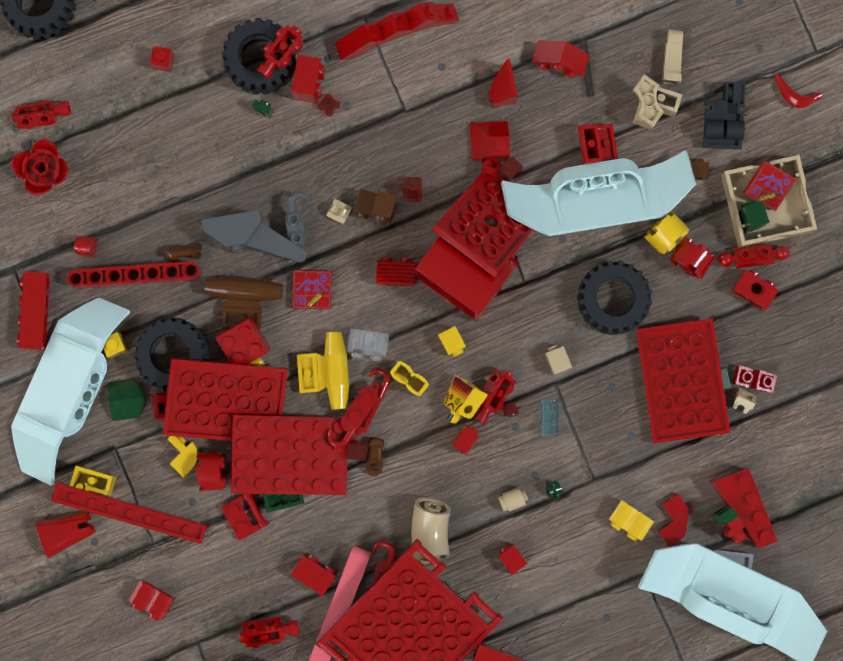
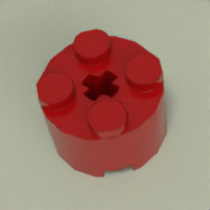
(692, 258)
(211, 471)

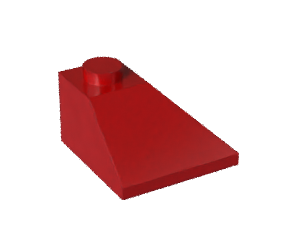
(503, 88)
(490, 140)

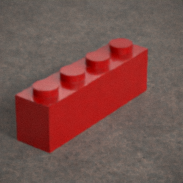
(34, 311)

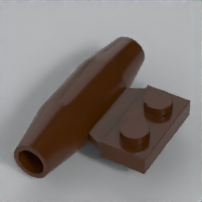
(242, 297)

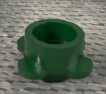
(553, 489)

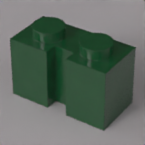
(753, 216)

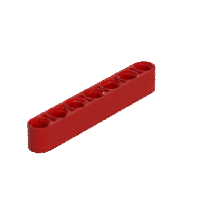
(125, 271)

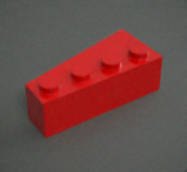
(742, 494)

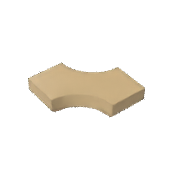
(649, 109)

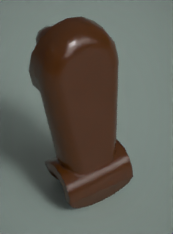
(175, 252)
(374, 460)

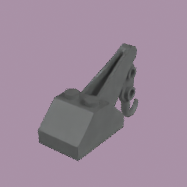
(248, 231)

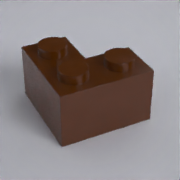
(376, 206)

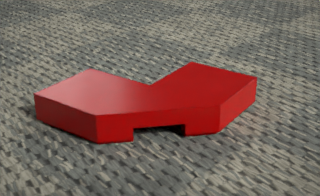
(677, 528)

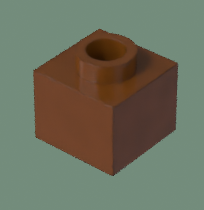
(700, 169)

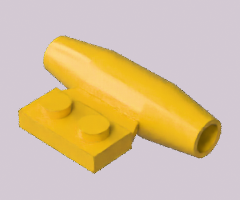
(326, 371)

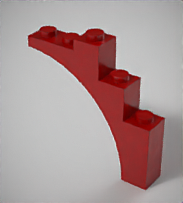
(394, 26)

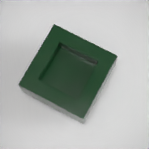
(263, 108)

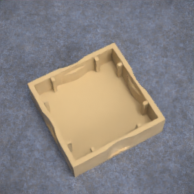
(790, 219)

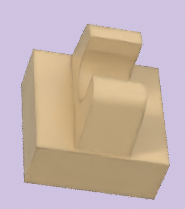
(339, 211)
(745, 399)

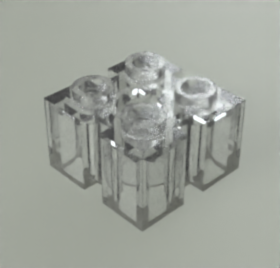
(368, 344)

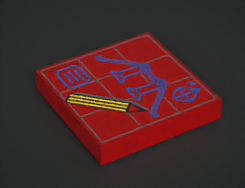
(769, 185)
(312, 290)

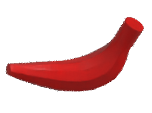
(793, 98)

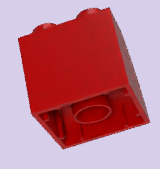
(461, 279)

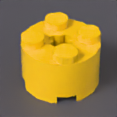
(666, 232)

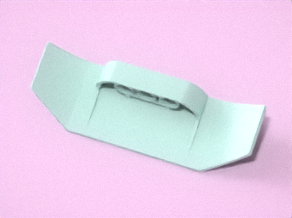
(600, 195)
(63, 386)
(735, 599)

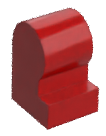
(85, 246)

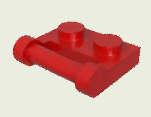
(239, 518)

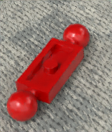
(753, 256)

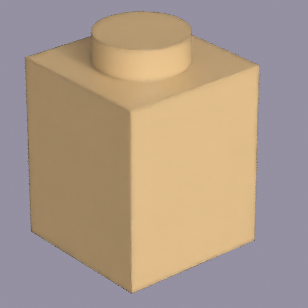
(558, 359)

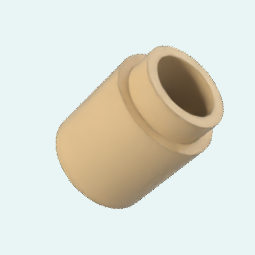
(513, 499)

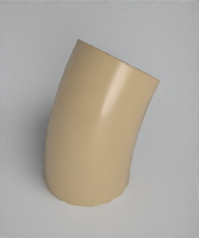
(431, 527)

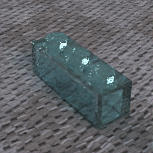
(549, 417)

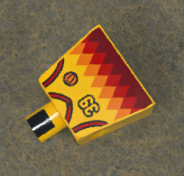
(463, 399)

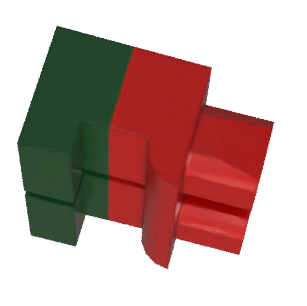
(732, 523)

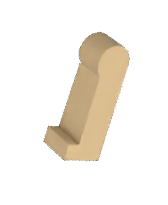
(672, 58)

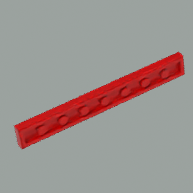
(128, 512)

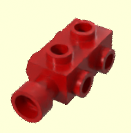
(281, 47)
(39, 115)
(497, 388)
(266, 630)

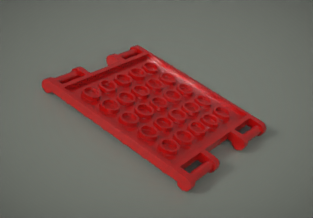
(410, 617)

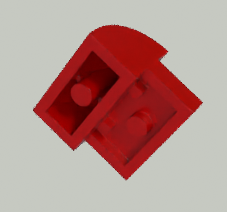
(597, 143)

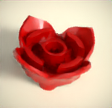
(27, 164)

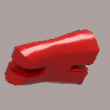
(63, 532)

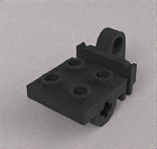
(724, 121)

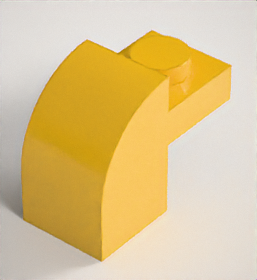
(186, 460)

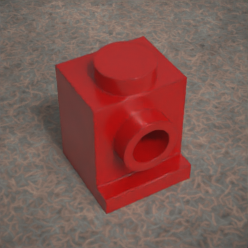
(157, 399)

